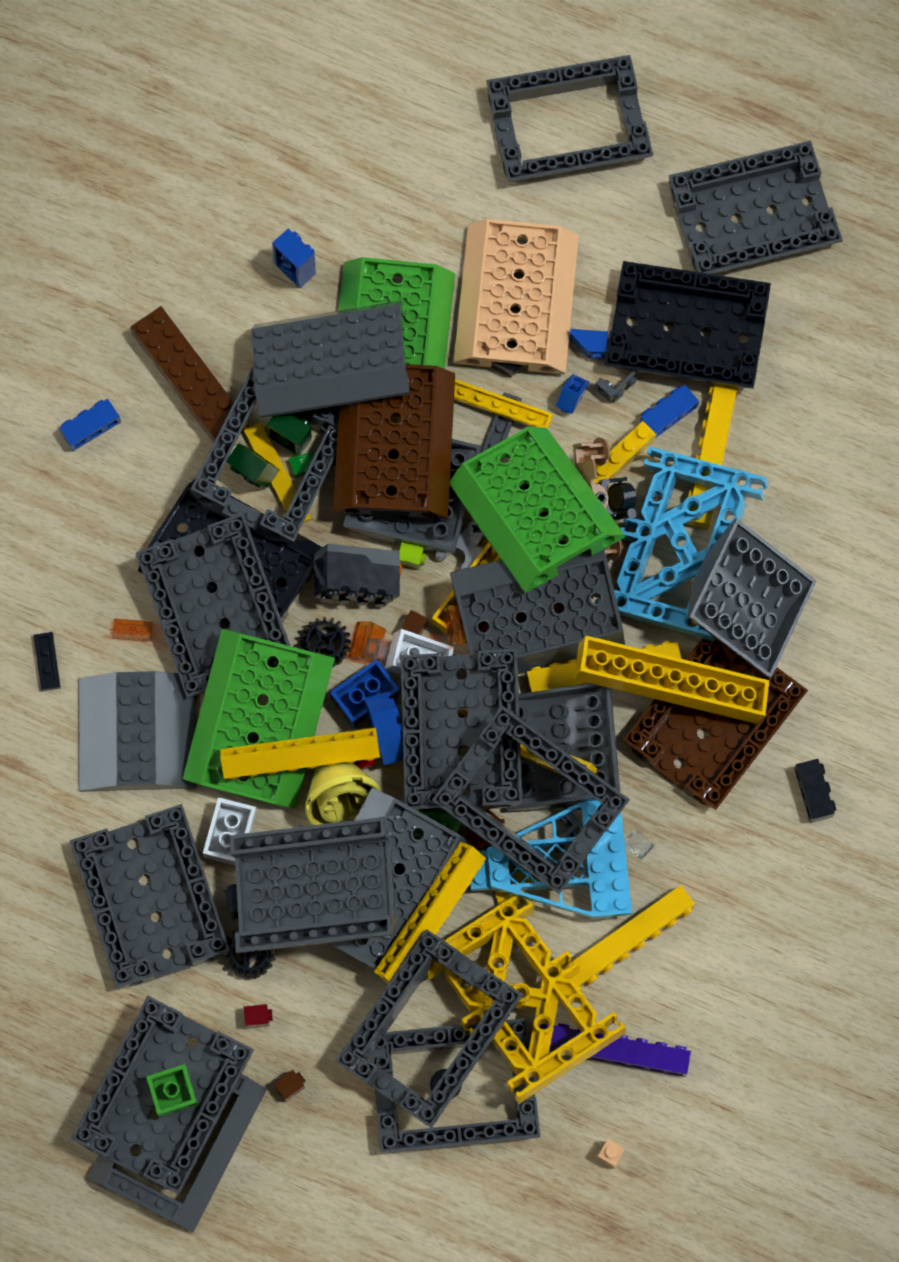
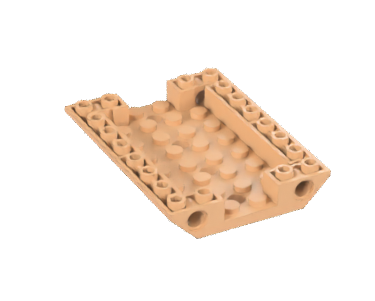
(542, 295)

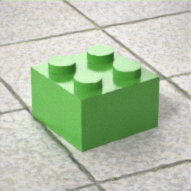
(172, 1091)

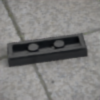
(47, 661)

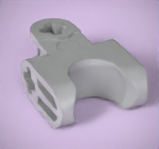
(467, 545)

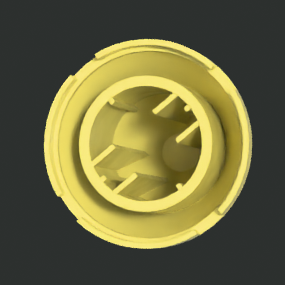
(337, 793)

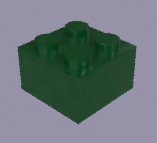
(290, 432)
(252, 466)

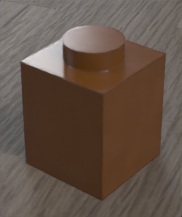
(415, 623)
(290, 1085)

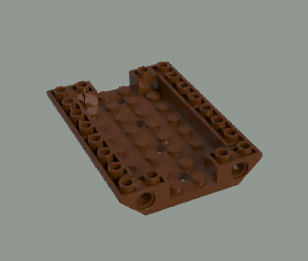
(420, 439)
(732, 745)

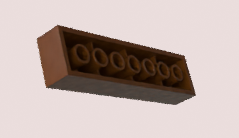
(184, 371)

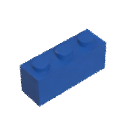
(670, 410)
(90, 424)

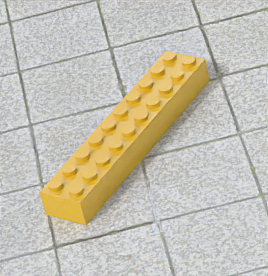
(671, 679)

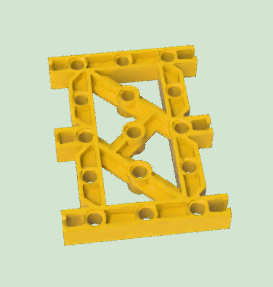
(553, 990)

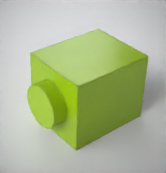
(412, 555)

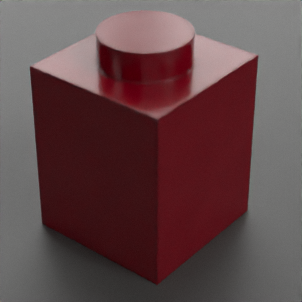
(257, 1016)

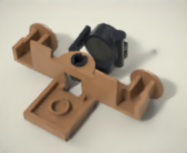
(619, 496)

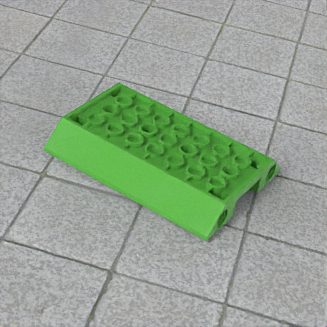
(425, 300)
(512, 517)
(232, 712)

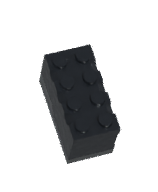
(357, 575)

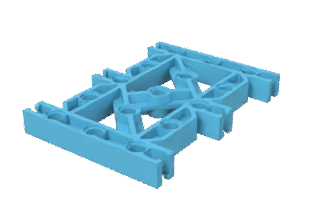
(659, 522)

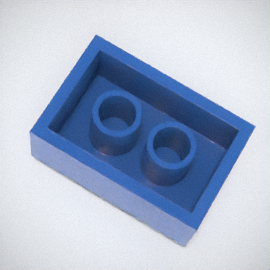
(294, 257)
(365, 683)
(384, 717)

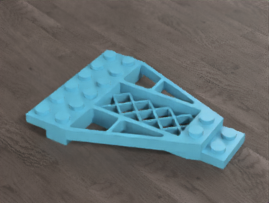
(605, 869)

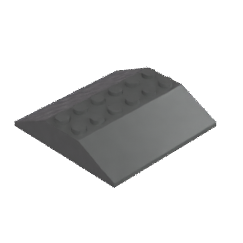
(430, 533)
(749, 596)
(580, 724)
(134, 731)

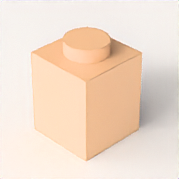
(610, 1153)

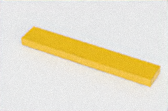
(501, 405)
(281, 483)

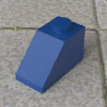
(590, 342)
(572, 394)

